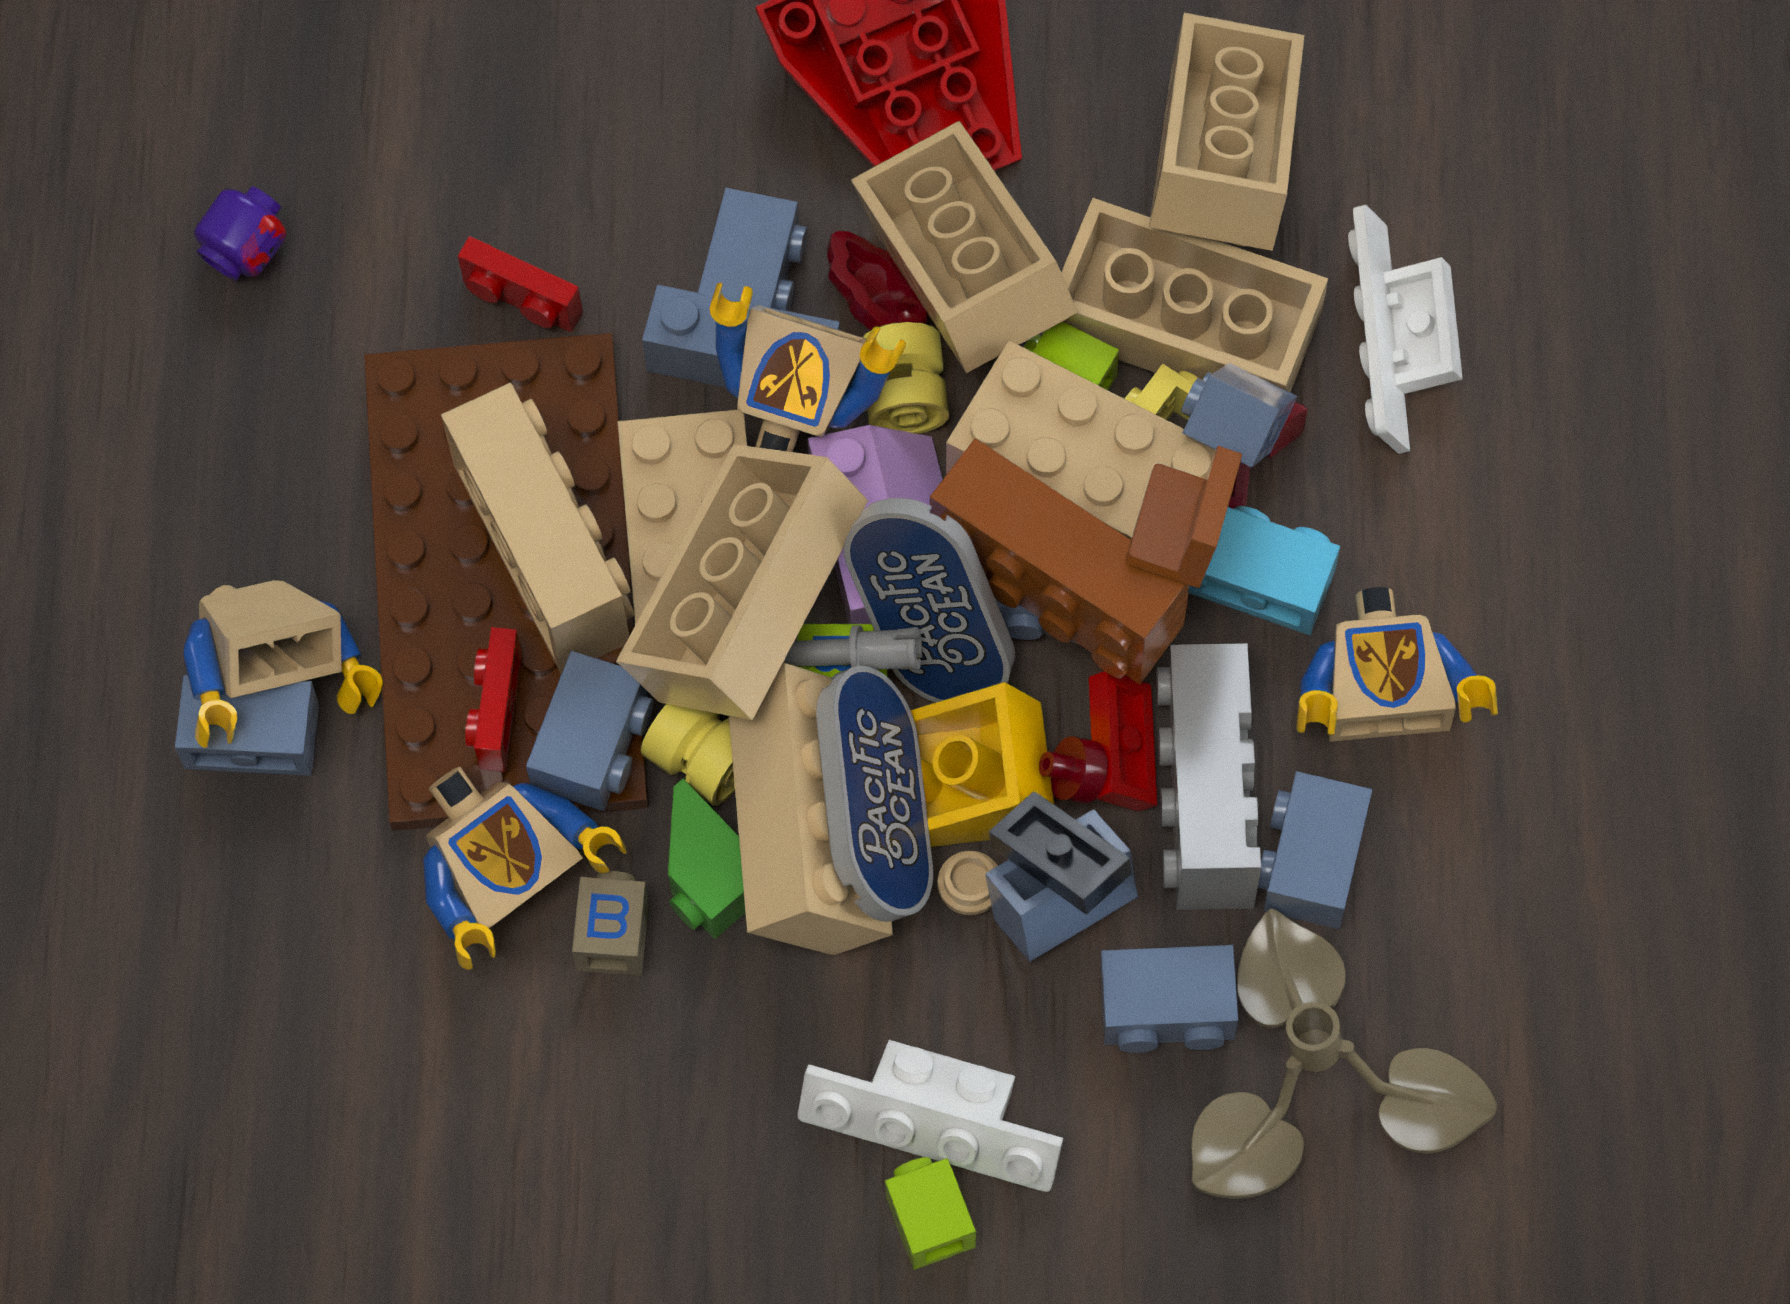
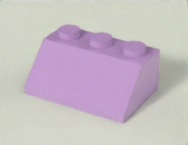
(881, 466)

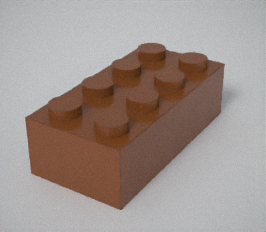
(1061, 563)

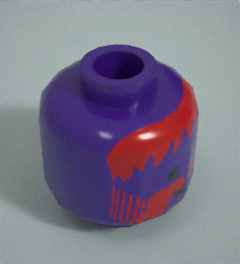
(240, 232)

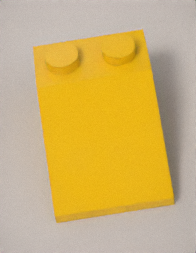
(979, 760)

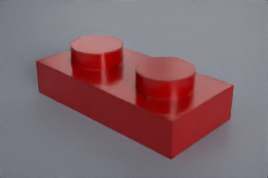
(538, 294)
(498, 673)
(1124, 727)

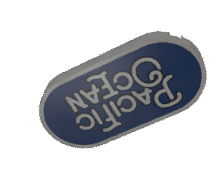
(929, 577)
(874, 793)

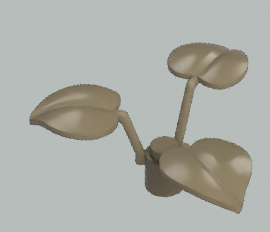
(1296, 981)

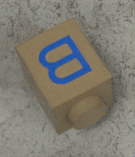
(611, 924)

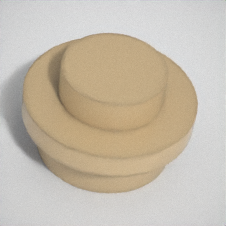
(964, 883)

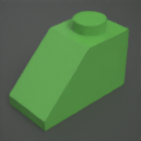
(703, 864)

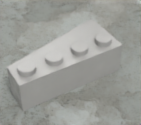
(1211, 776)

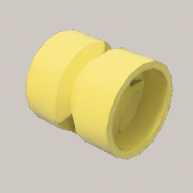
(914, 392)
(693, 744)

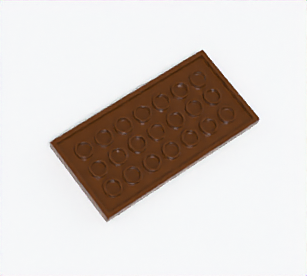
(441, 571)

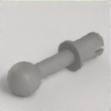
(864, 648)

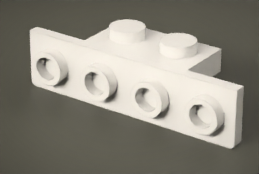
(1406, 324)
(933, 1111)

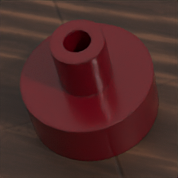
(1075, 769)

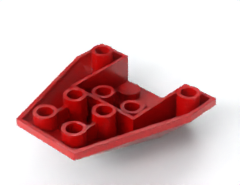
(902, 70)

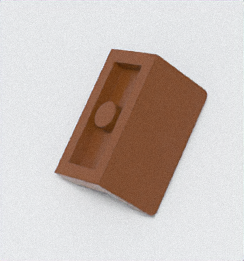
(1183, 519)

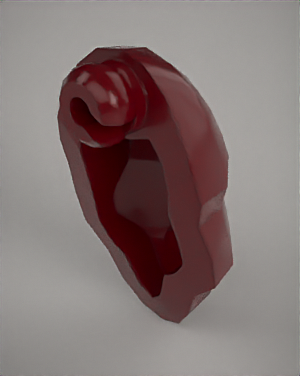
(871, 282)

